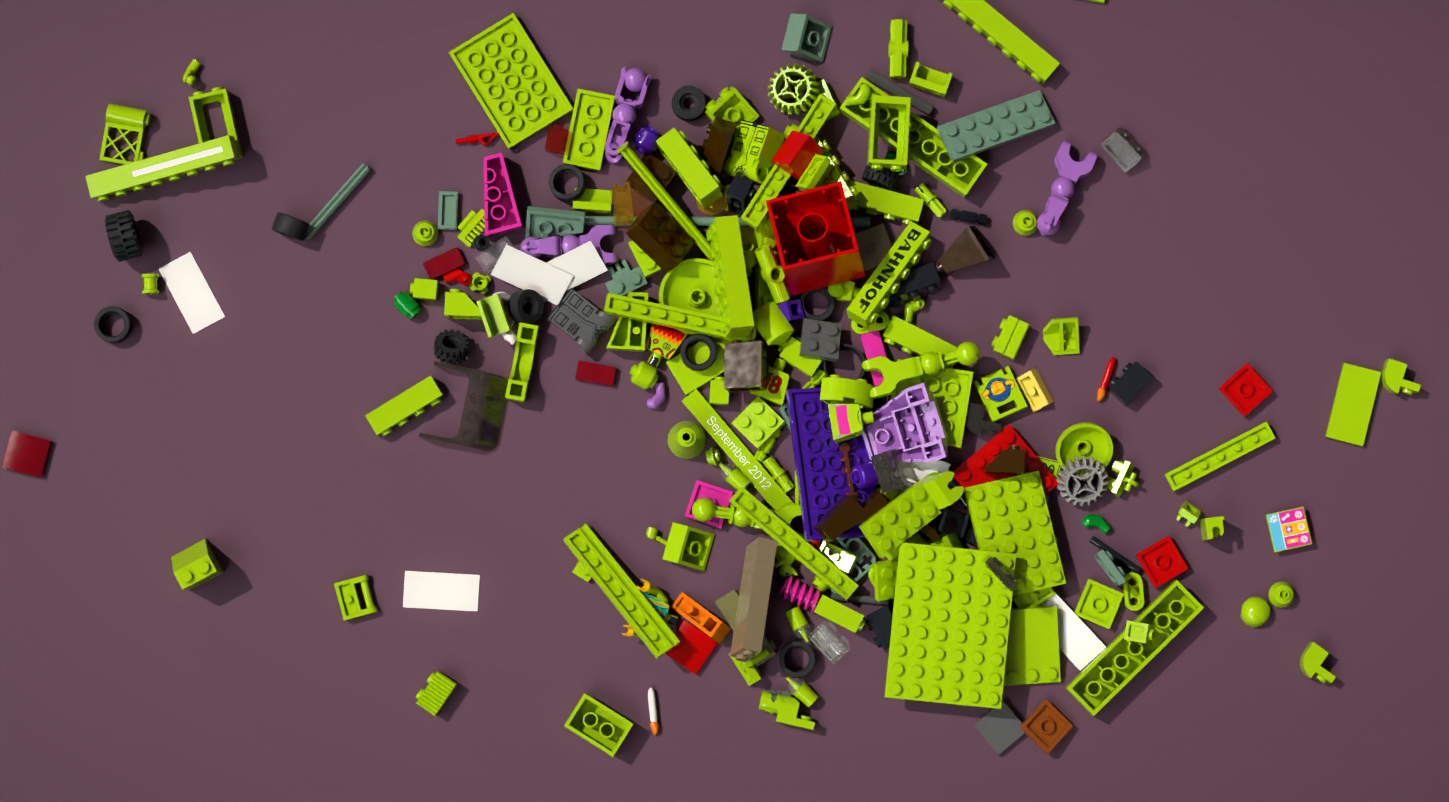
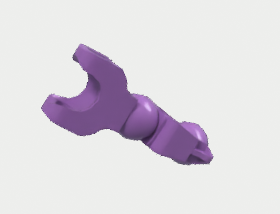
(625, 113)
(1063, 187)
(557, 246)

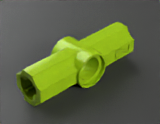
(898, 48)
(776, 283)

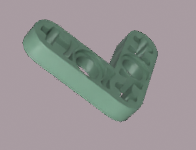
(863, 550)

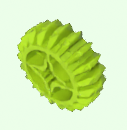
(786, 92)

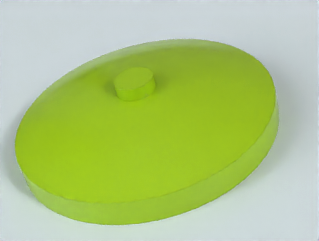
(690, 288)

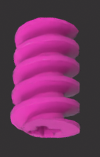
(800, 593)

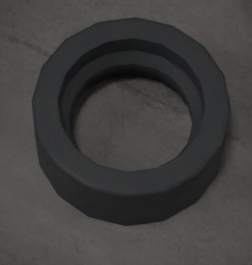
(570, 169)
(831, 303)
(113, 310)
(701, 338)
(797, 644)

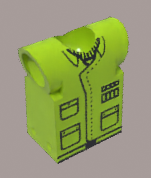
(753, 151)

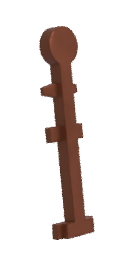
(844, 448)

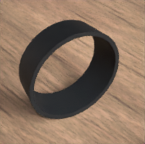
(850, 348)

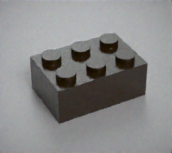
(660, 237)

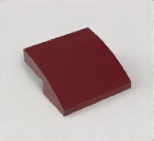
(25, 453)

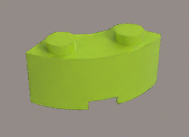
(846, 391)

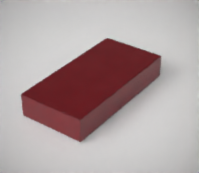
(444, 263)
(595, 373)

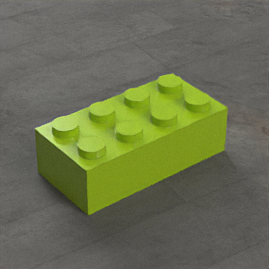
(689, 168)

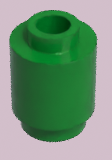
(406, 304)

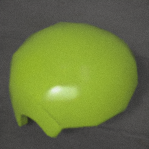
(1255, 612)

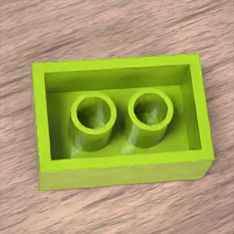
(598, 724)

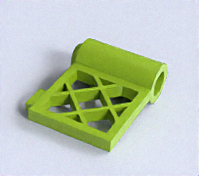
(129, 119)

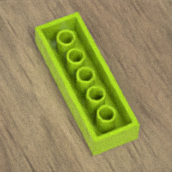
(730, 277)

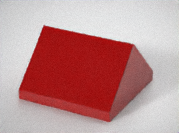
(796, 153)

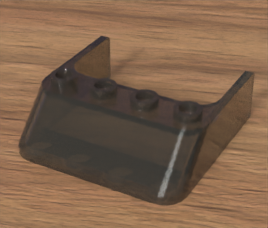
(481, 411)

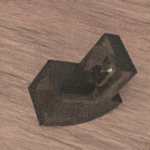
(974, 421)

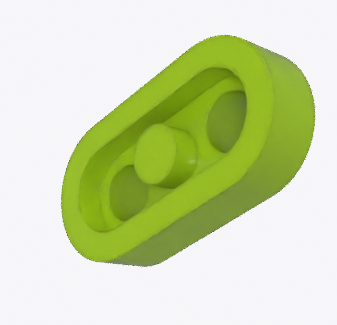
(873, 327)
(1133, 591)

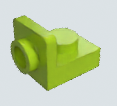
(1139, 632)

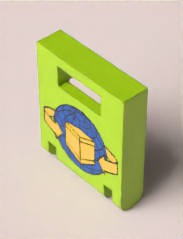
(998, 391)

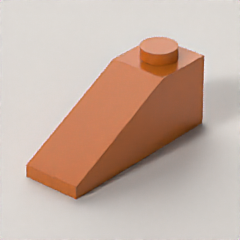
(700, 617)

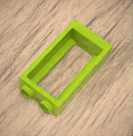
(200, 99)
(902, 104)

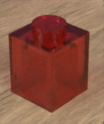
(556, 139)

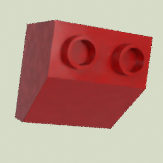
(815, 238)

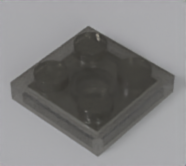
(1005, 577)

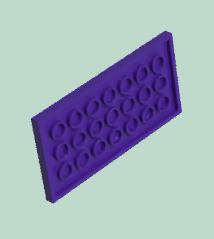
(818, 461)

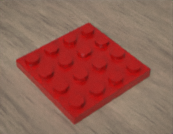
(971, 471)

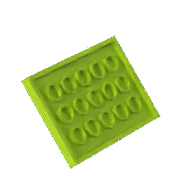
(511, 81)
(1015, 519)

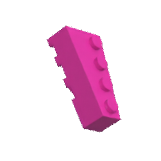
(499, 201)

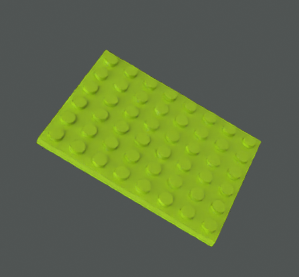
(949, 626)

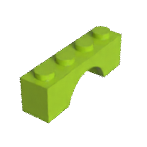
(522, 363)

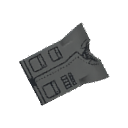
(580, 320)

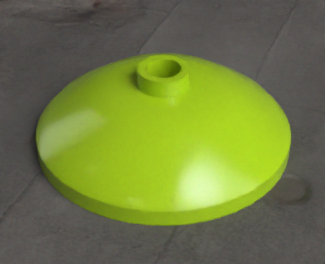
(1096, 440)

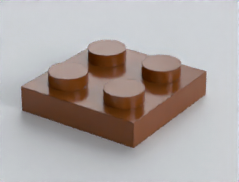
(1046, 726)

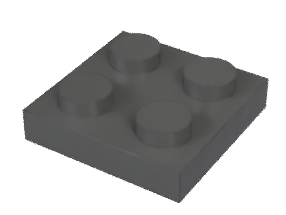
(820, 340)

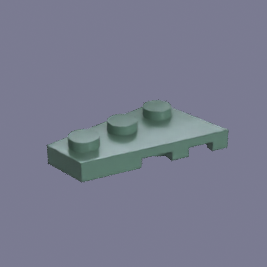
(549, 222)

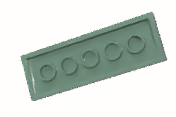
(995, 126)

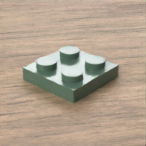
(1105, 561)

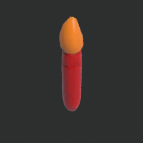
(1106, 378)

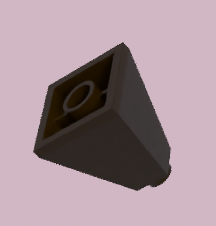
(966, 251)

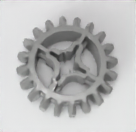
(1074, 493)

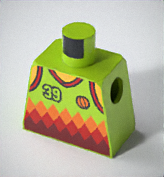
(663, 343)

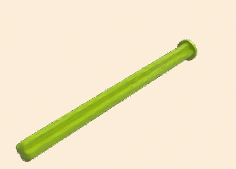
(665, 198)

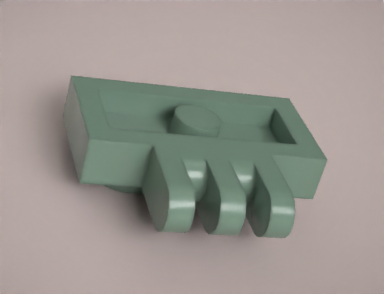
(625, 279)

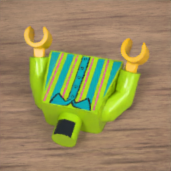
(658, 602)

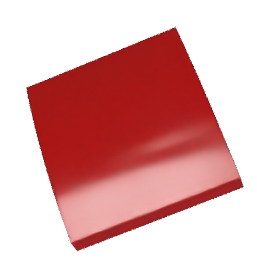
(693, 647)

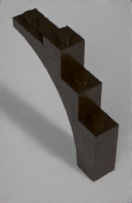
(849, 512)

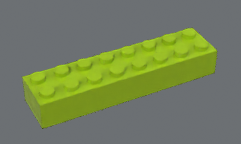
(924, 143)
(1125, 658)

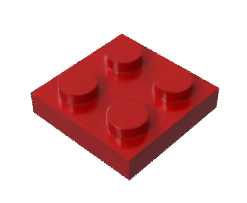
(1245, 389)
(1161, 561)

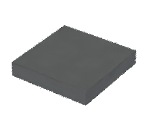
(999, 728)

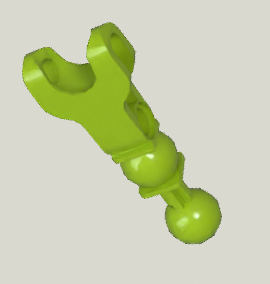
(915, 367)
(705, 509)

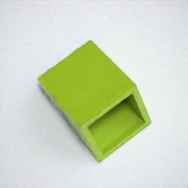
(195, 565)

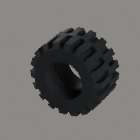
(123, 235)

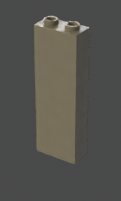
(753, 599)

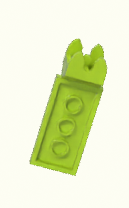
(910, 512)

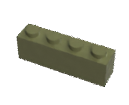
(728, 607)

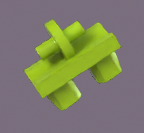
(843, 291)
(1125, 476)

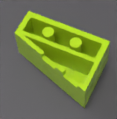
(629, 333)

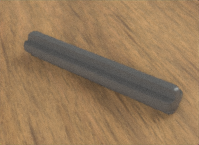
(896, 90)

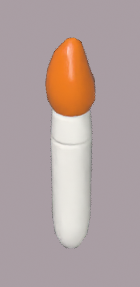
(653, 711)

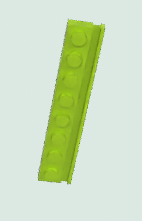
(621, 591)

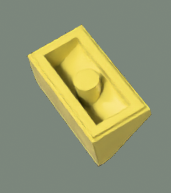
(1034, 390)

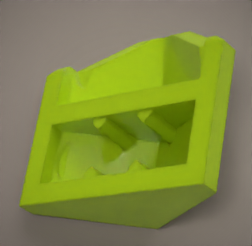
(1062, 336)

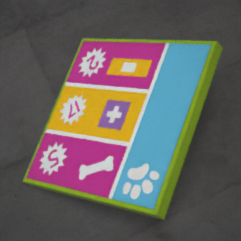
(1288, 529)

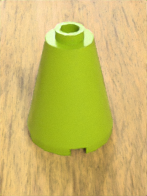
(690, 448)

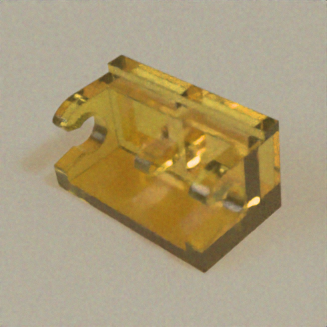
(622, 204)

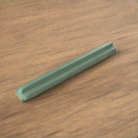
(337, 200)

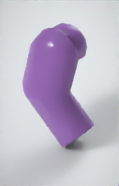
(659, 398)

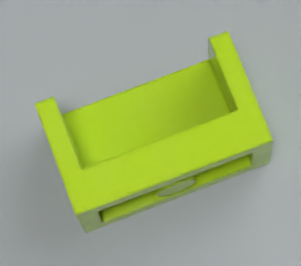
(930, 80)

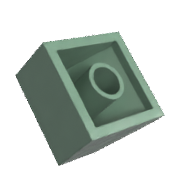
(806, 37)

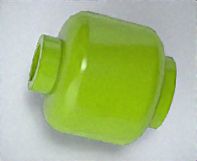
(643, 375)

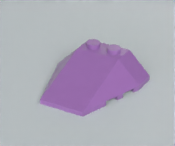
(910, 426)

